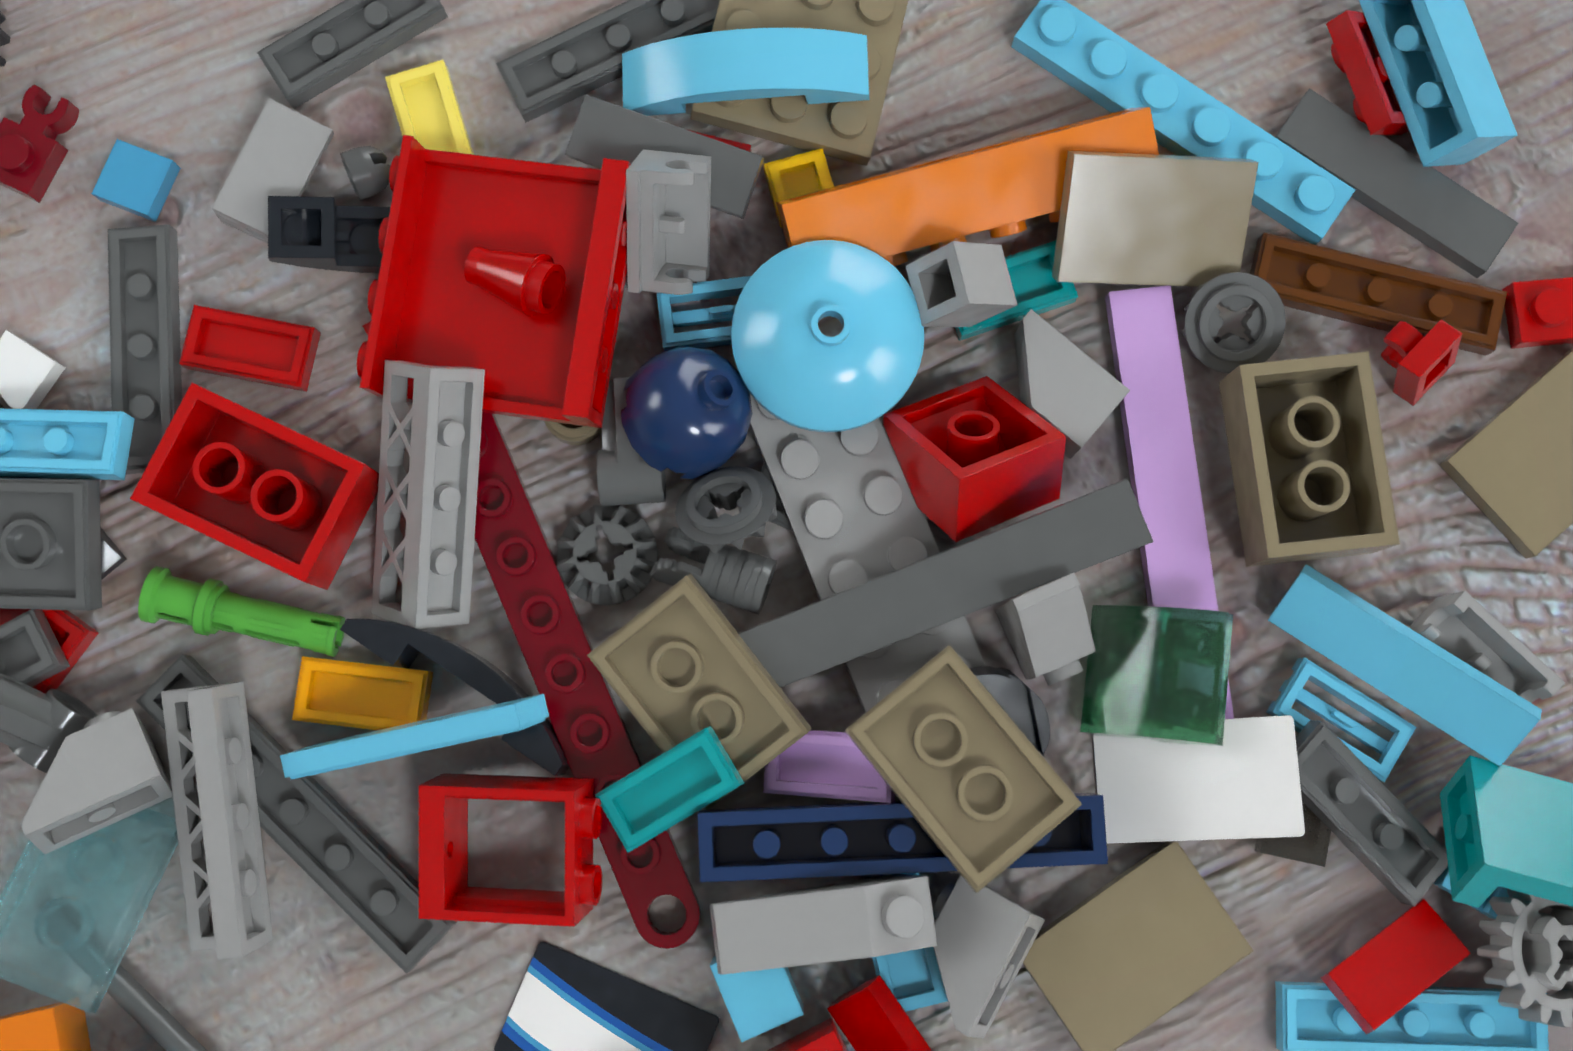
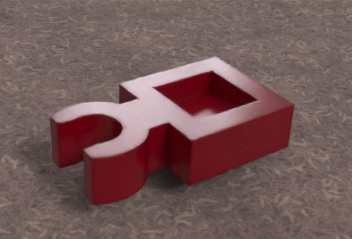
(29, 149)

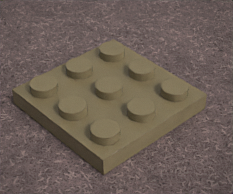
(839, 128)

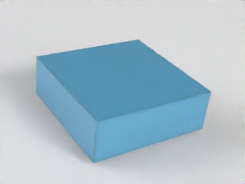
(136, 180)

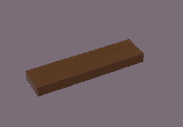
(1377, 291)

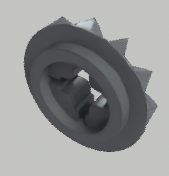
(1262, 324)
(727, 490)
(631, 570)

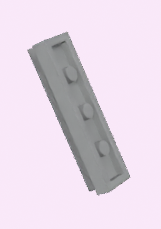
(434, 496)
(227, 822)

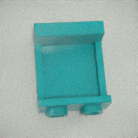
(1507, 833)

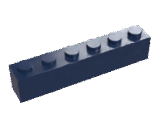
(864, 841)

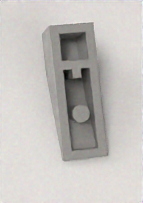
(824, 924)

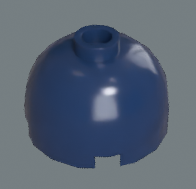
(686, 411)

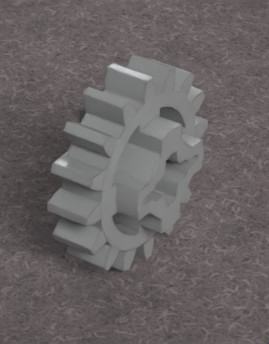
(1531, 956)

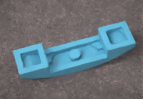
(746, 65)

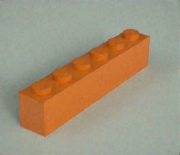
(961, 192)

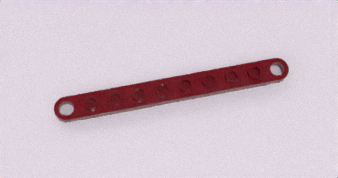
(573, 687)

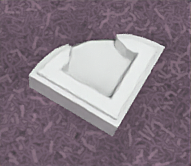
(25, 373)

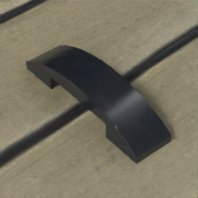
(323, 235)
(402, 645)

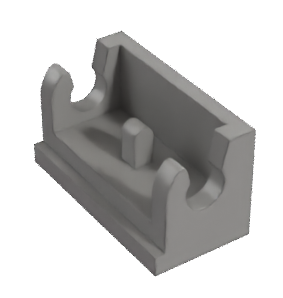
(272, 163)
(668, 222)
(1480, 640)

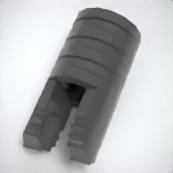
(727, 577)

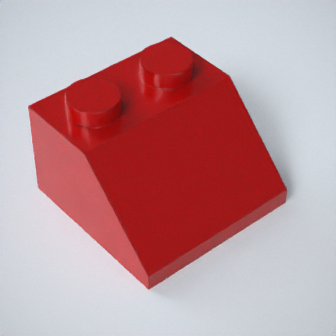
(976, 457)

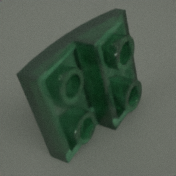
(1158, 674)

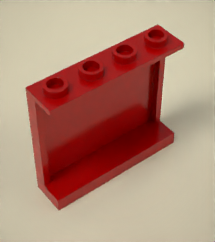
(431, 316)

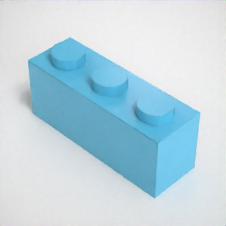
(1440, 78)

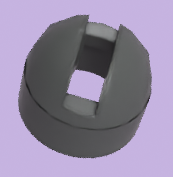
(366, 170)

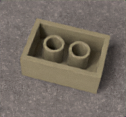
(1308, 459)

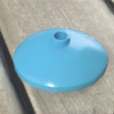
(818, 378)

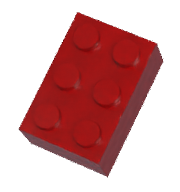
(258, 487)

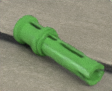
(215, 608)

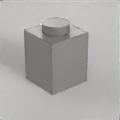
(961, 284)

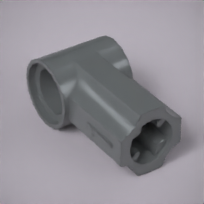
(621, 471)
(38, 722)

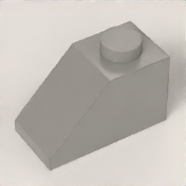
(1063, 382)
(1049, 630)
(96, 781)
(980, 951)

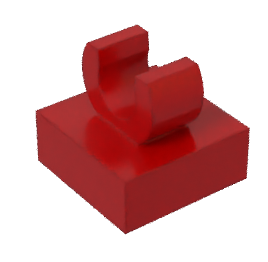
(1420, 358)

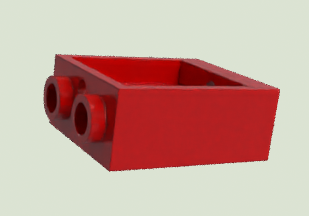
(444, 851)

